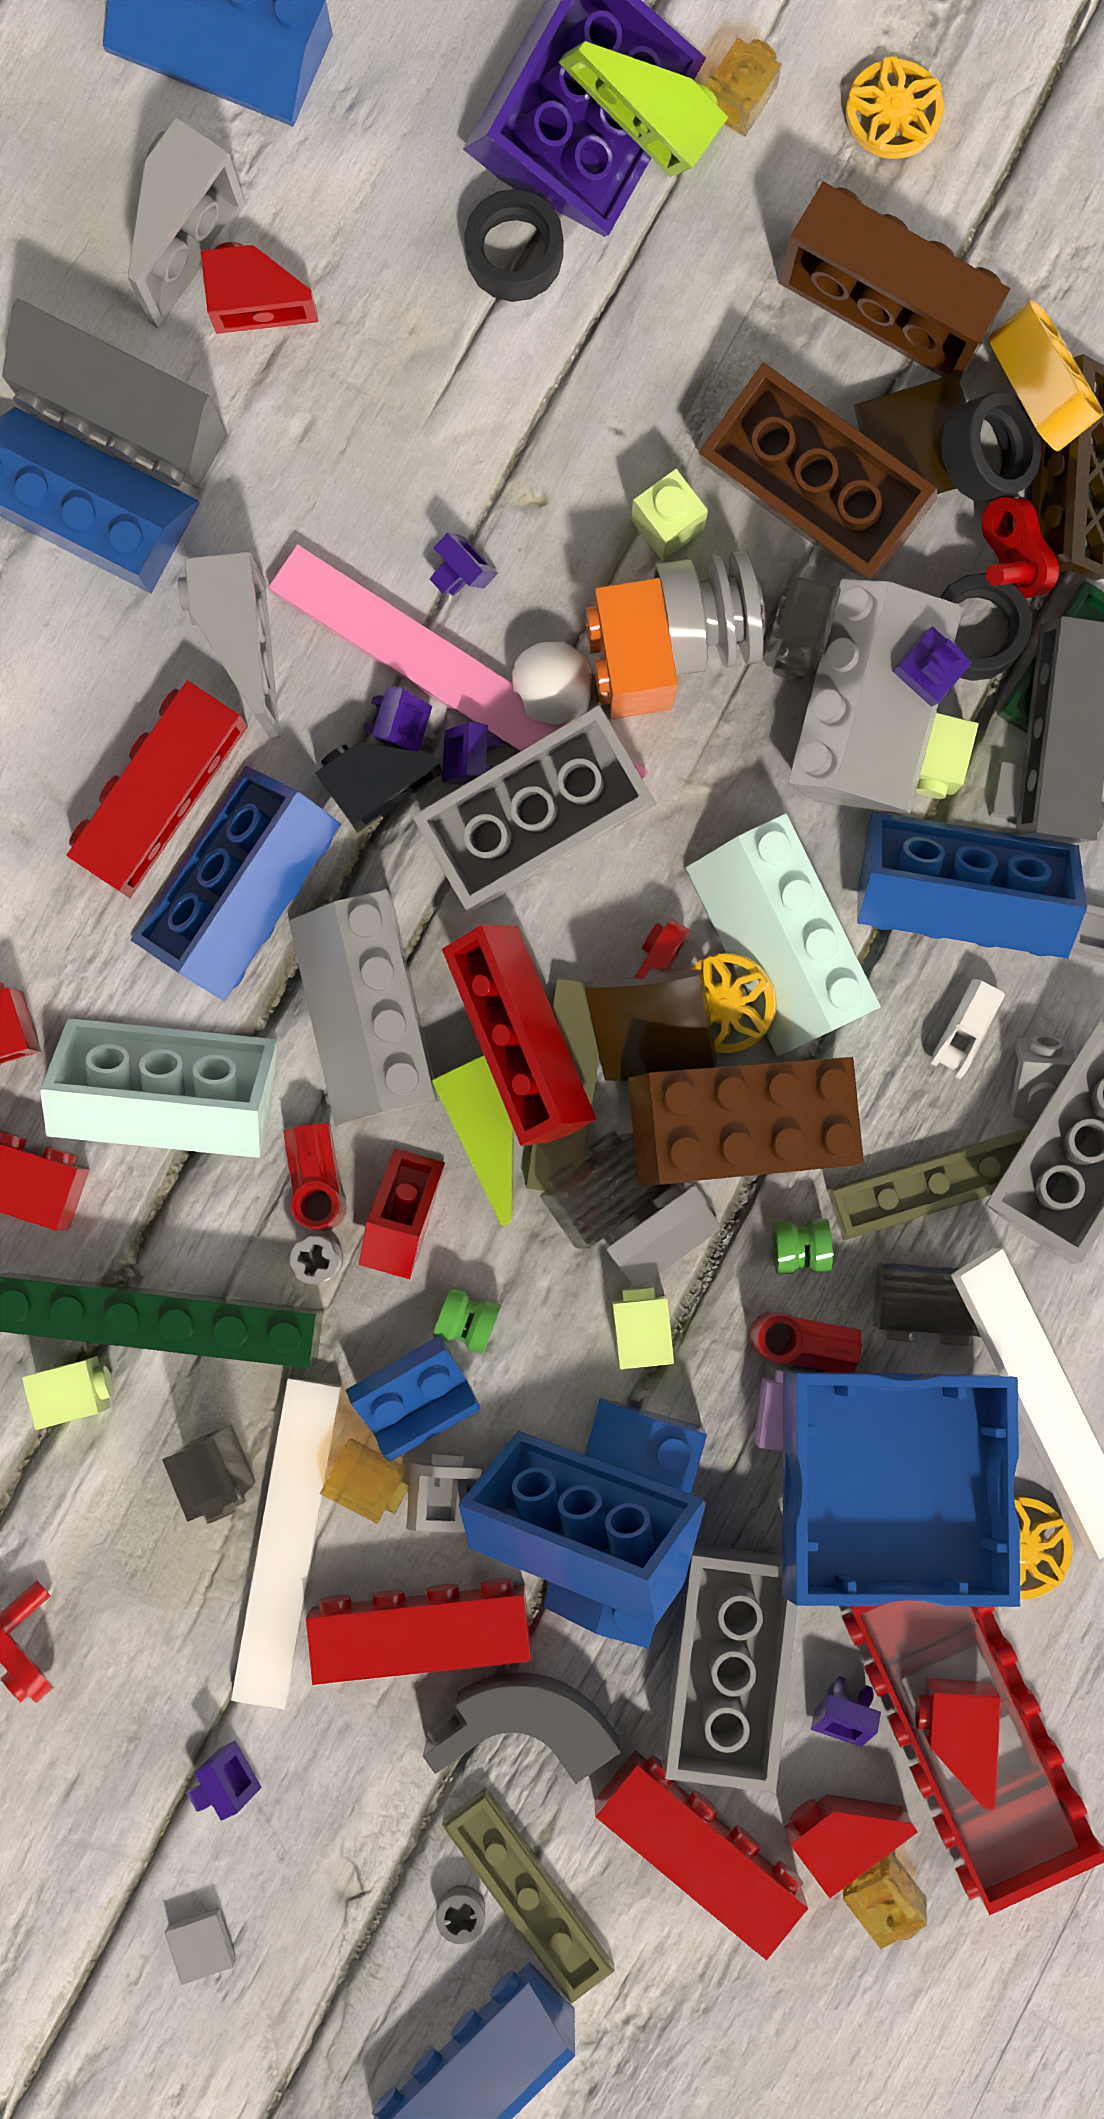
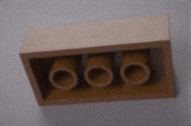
(891, 282)
(818, 474)
(745, 1120)

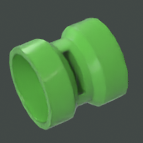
(789, 1247)
(456, 1314)

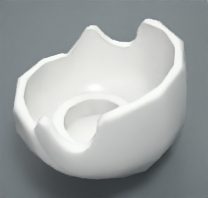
(553, 682)

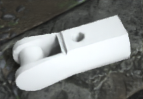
(970, 1021)

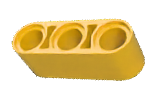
(1045, 375)

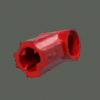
(314, 1170)
(809, 1343)

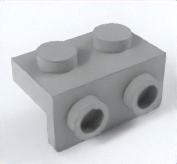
(664, 1236)

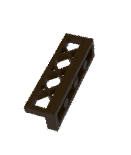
(1062, 491)

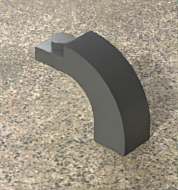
(528, 1706)

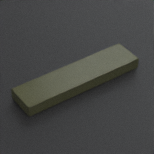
(577, 1028)
(923, 1185)
(528, 1895)

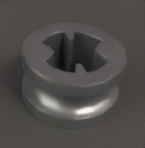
(466, 1930)

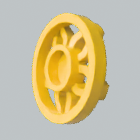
(894, 108)
(730, 1002)
(1033, 1547)

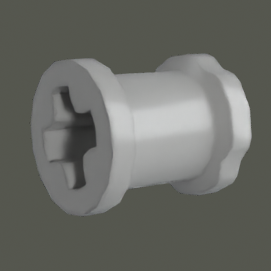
(302, 1267)

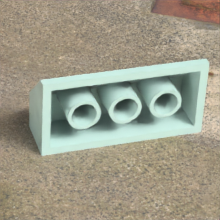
(777, 914)
(160, 1088)

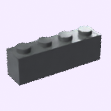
(1065, 735)

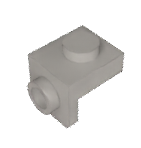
(1039, 1071)
(436, 1492)

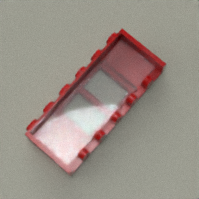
(1039, 1818)

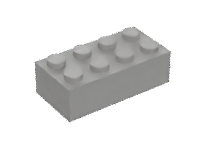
(534, 809)
(730, 1671)

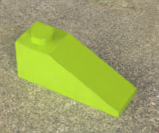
(656, 107)
(483, 1130)

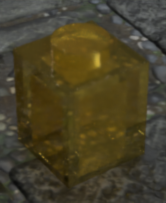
(365, 1482)

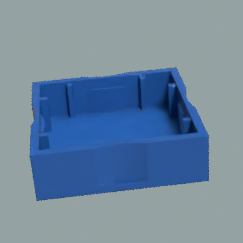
(900, 1489)

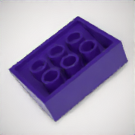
(550, 132)

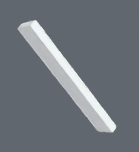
(1044, 1394)
(286, 1543)

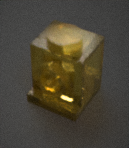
(745, 82)
(887, 1902)

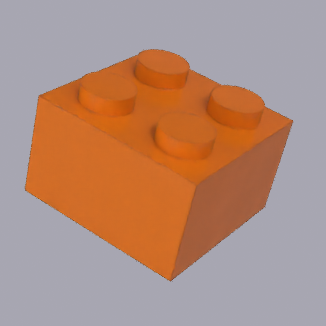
(634, 648)

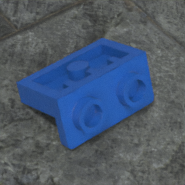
(414, 1398)

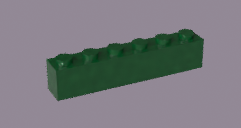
(159, 1320)

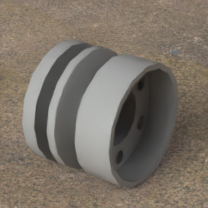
(713, 611)

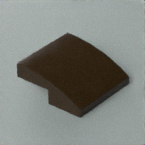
(912, 425)
(652, 1023)

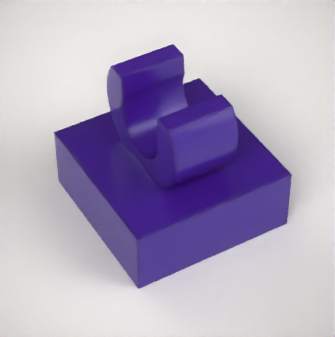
(462, 565)
(932, 666)
(400, 719)
(467, 752)
(846, 1719)
(224, 1782)

